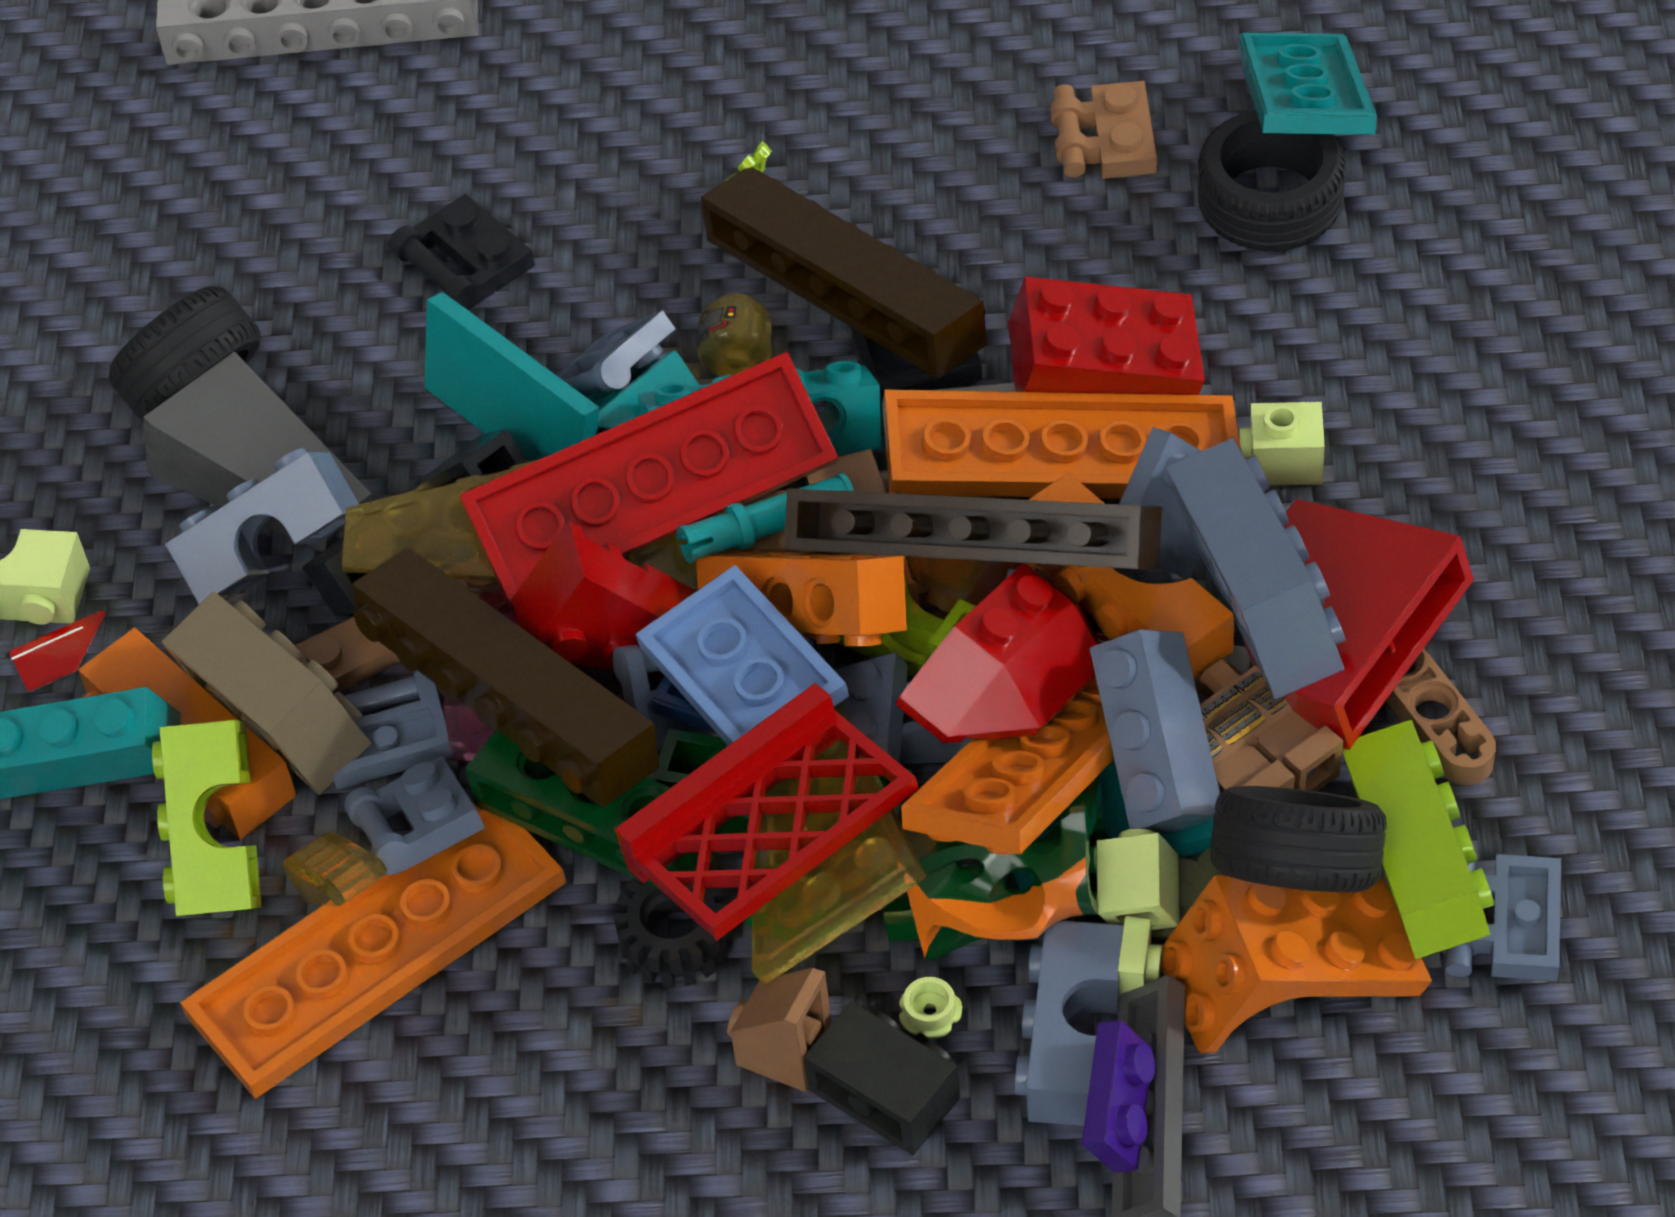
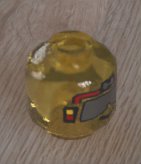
(734, 334)

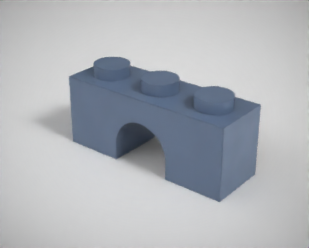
(221, 547)
(1074, 978)

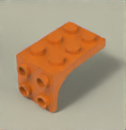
(1272, 944)

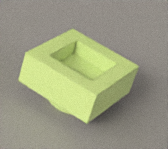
(1138, 957)

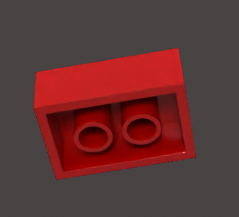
(1103, 339)

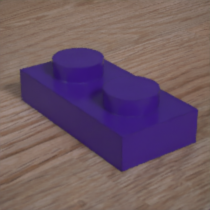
(1118, 1096)

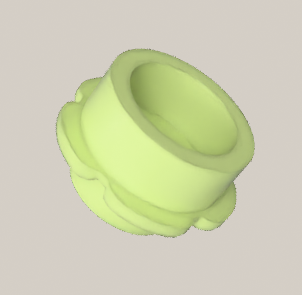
(925, 994)

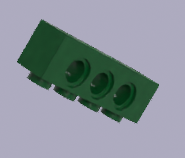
(539, 801)

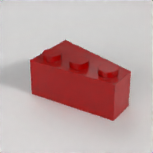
(592, 599)

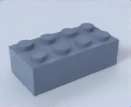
(1259, 567)

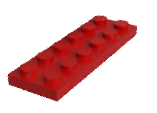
(655, 471)

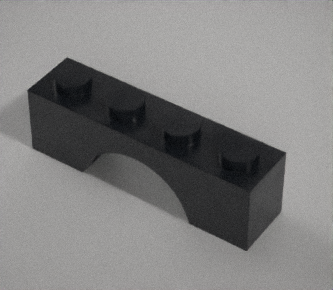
(481, 457)

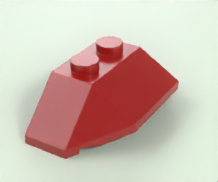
(1005, 664)

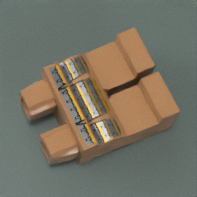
(1260, 737)

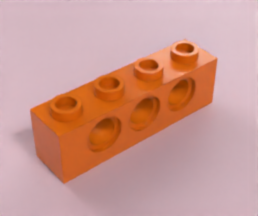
(824, 591)

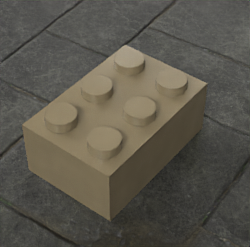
(269, 689)

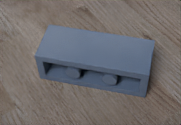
(1156, 730)

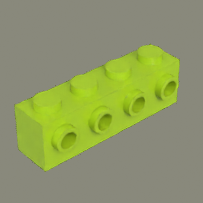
(1422, 851)

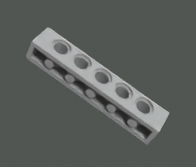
(253, 28)

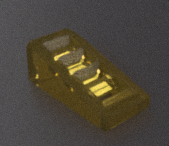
(332, 870)

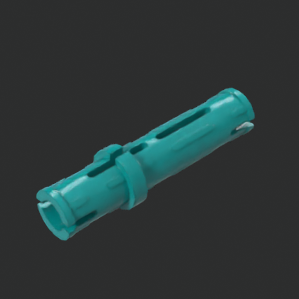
(742, 524)

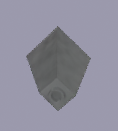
(226, 433)

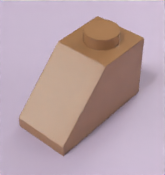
(781, 1026)

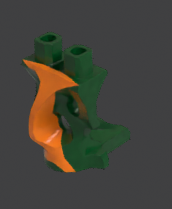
(973, 901)

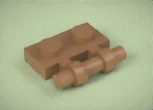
(1122, 129)

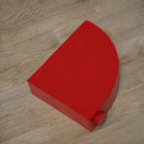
(1390, 596)

